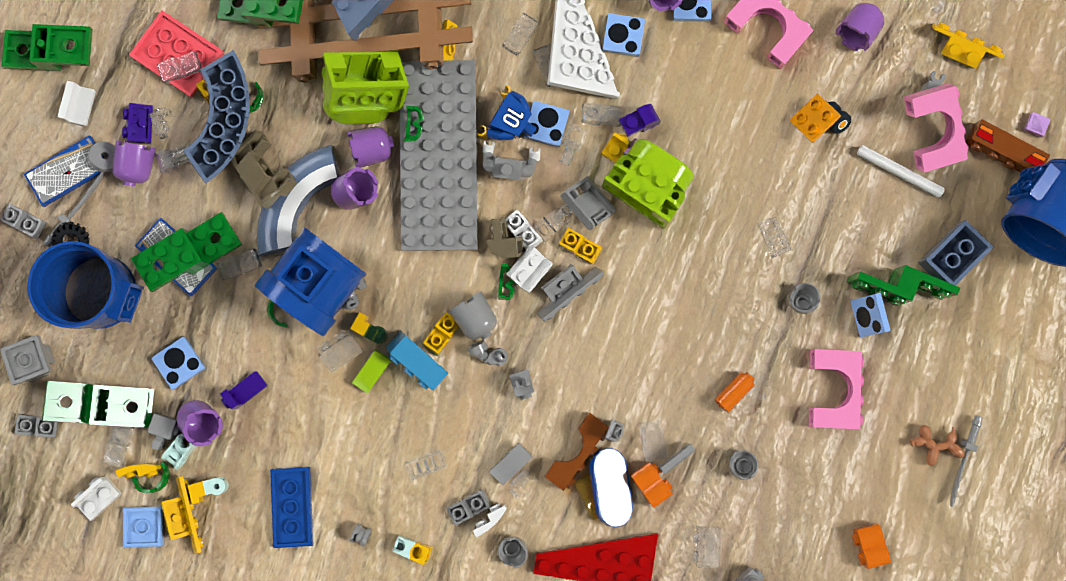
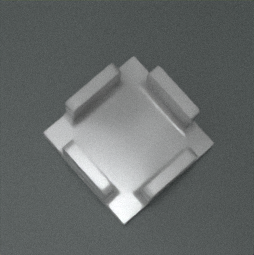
(27, 360)

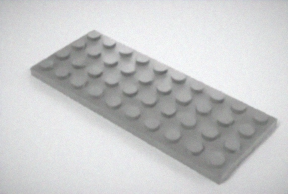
(441, 165)

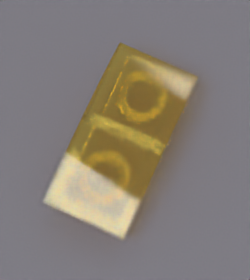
(585, 492)

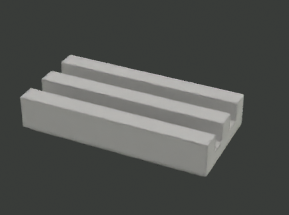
(676, 458)

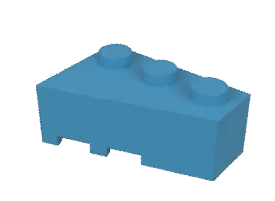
(416, 361)

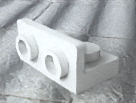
(529, 269)
(96, 497)

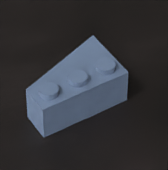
(359, 14)

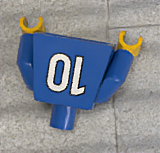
(510, 118)

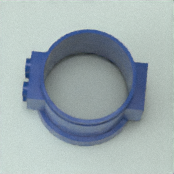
(1039, 212)
(49, 281)
(311, 282)

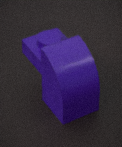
(641, 119)

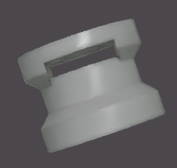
(360, 535)

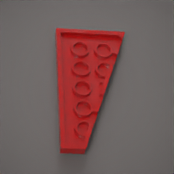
(604, 561)

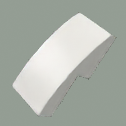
(520, 227)
(494, 515)

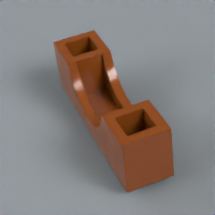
(562, 472)

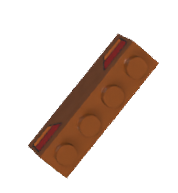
(1004, 147)

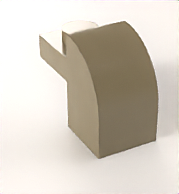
(503, 245)

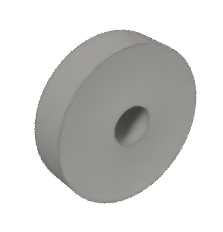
(95, 159)

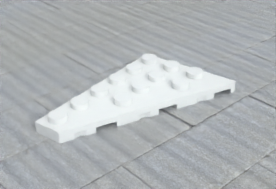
(576, 53)

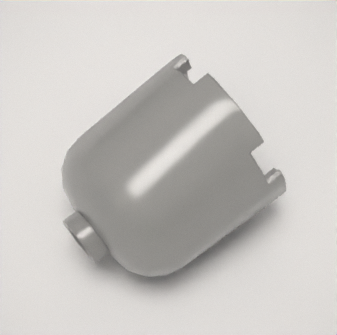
(475, 317)

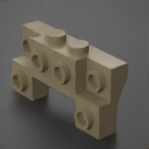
(257, 173)

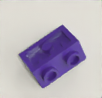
(138, 123)

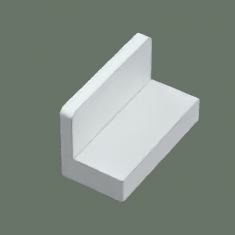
(76, 104)

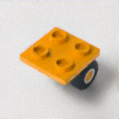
(819, 116)

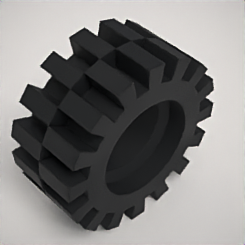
(71, 228)

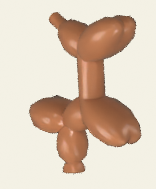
(933, 452)

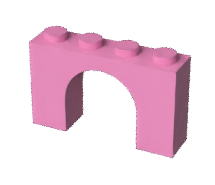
(793, 29)
(952, 145)
(849, 366)

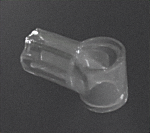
(170, 159)

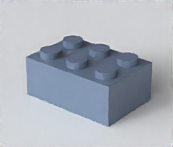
(956, 253)

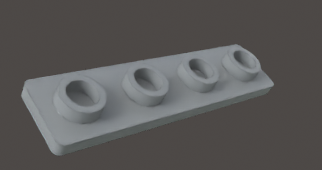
(565, 288)

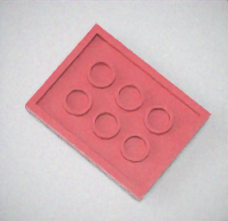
(170, 39)

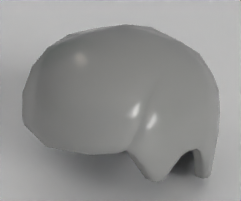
(804, 298)
(743, 465)
(513, 551)

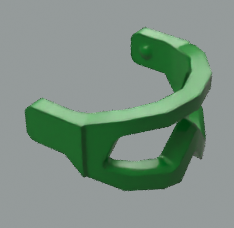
(258, 100)
(409, 138)
(505, 268)
(271, 315)
(163, 482)

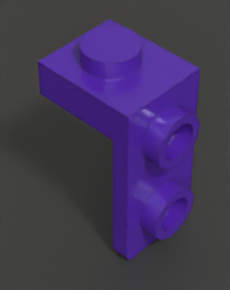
(244, 391)

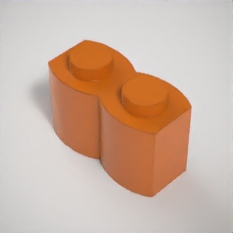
(651, 484)
(871, 546)

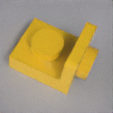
(616, 147)

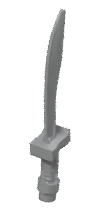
(62, 218)
(969, 445)

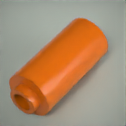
(735, 391)

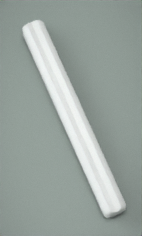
(900, 171)

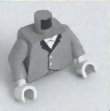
(509, 167)

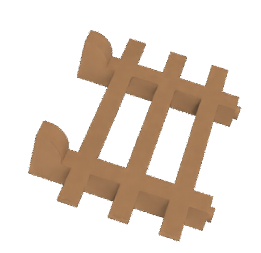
(429, 39)

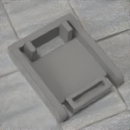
(589, 207)

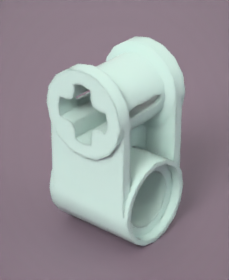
(177, 452)

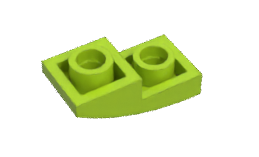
(371, 371)

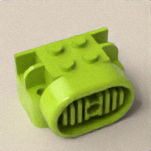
(363, 86)
(650, 181)

